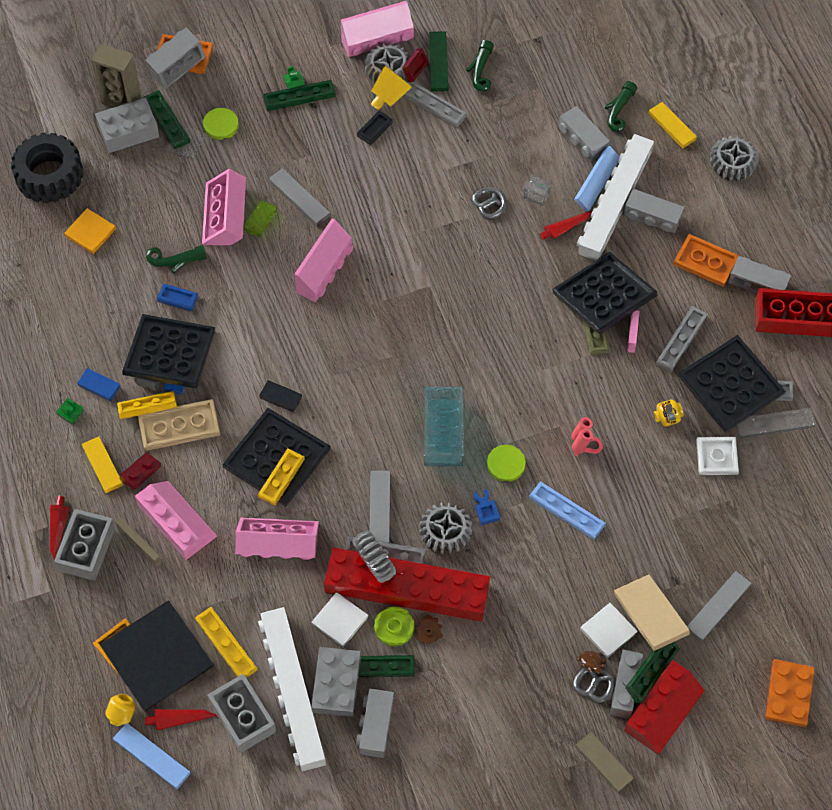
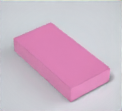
(633, 331)

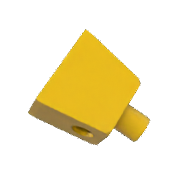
(389, 88)

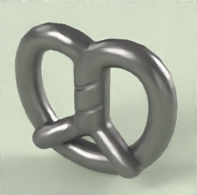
(482, 206)
(594, 684)

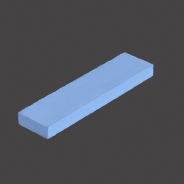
(597, 178)
(567, 510)
(151, 756)

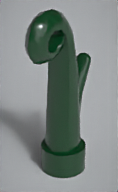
(485, 49)
(617, 105)
(179, 260)

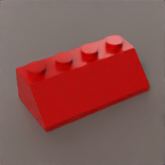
(664, 707)

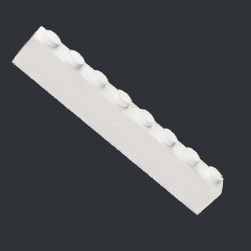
(615, 198)
(293, 690)

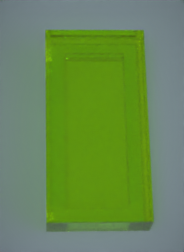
(260, 218)

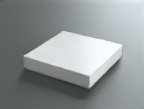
(717, 456)
(339, 619)
(608, 630)

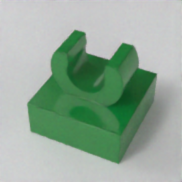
(293, 78)
(69, 411)

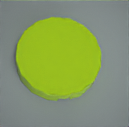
(220, 123)
(506, 463)
(394, 626)

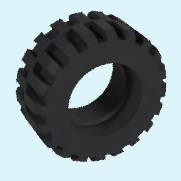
(42, 149)

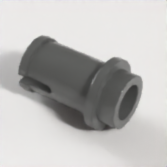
(147, 383)

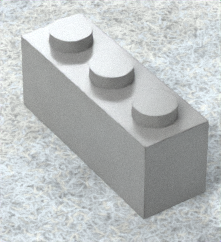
(583, 133)
(653, 211)
(753, 276)
(622, 701)
(375, 723)

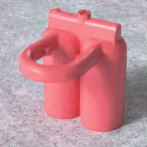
(582, 436)

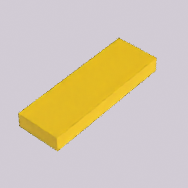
(672, 125)
(146, 405)
(102, 465)
(281, 477)

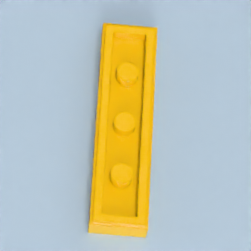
(225, 643)

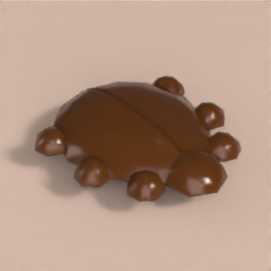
(428, 630)
(592, 661)

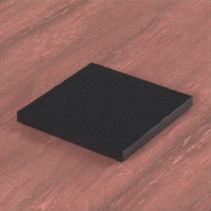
(604, 292)
(169, 351)
(731, 383)
(264, 447)
(156, 655)

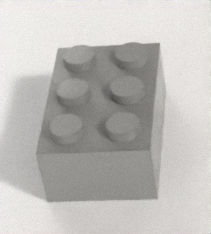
(175, 58)
(127, 125)
(84, 544)
(336, 682)
(242, 713)

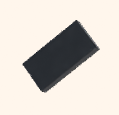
(374, 128)
(280, 396)

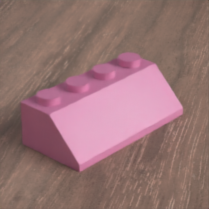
(379, 26)
(224, 209)
(323, 261)
(175, 518)
(277, 538)

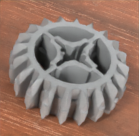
(386, 56)
(723, 161)
(430, 524)
(374, 556)

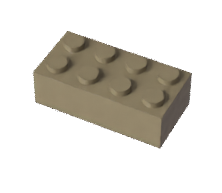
(115, 76)

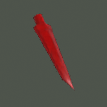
(563, 226)
(58, 520)
(171, 718)

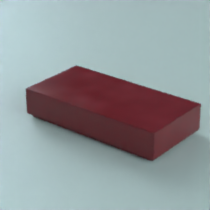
(415, 65)

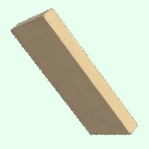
(179, 425)
(651, 612)

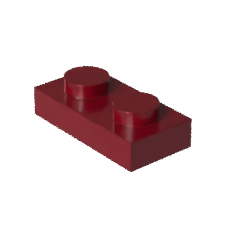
(140, 471)

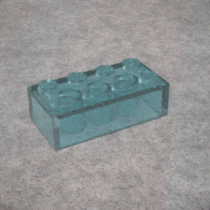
(443, 426)

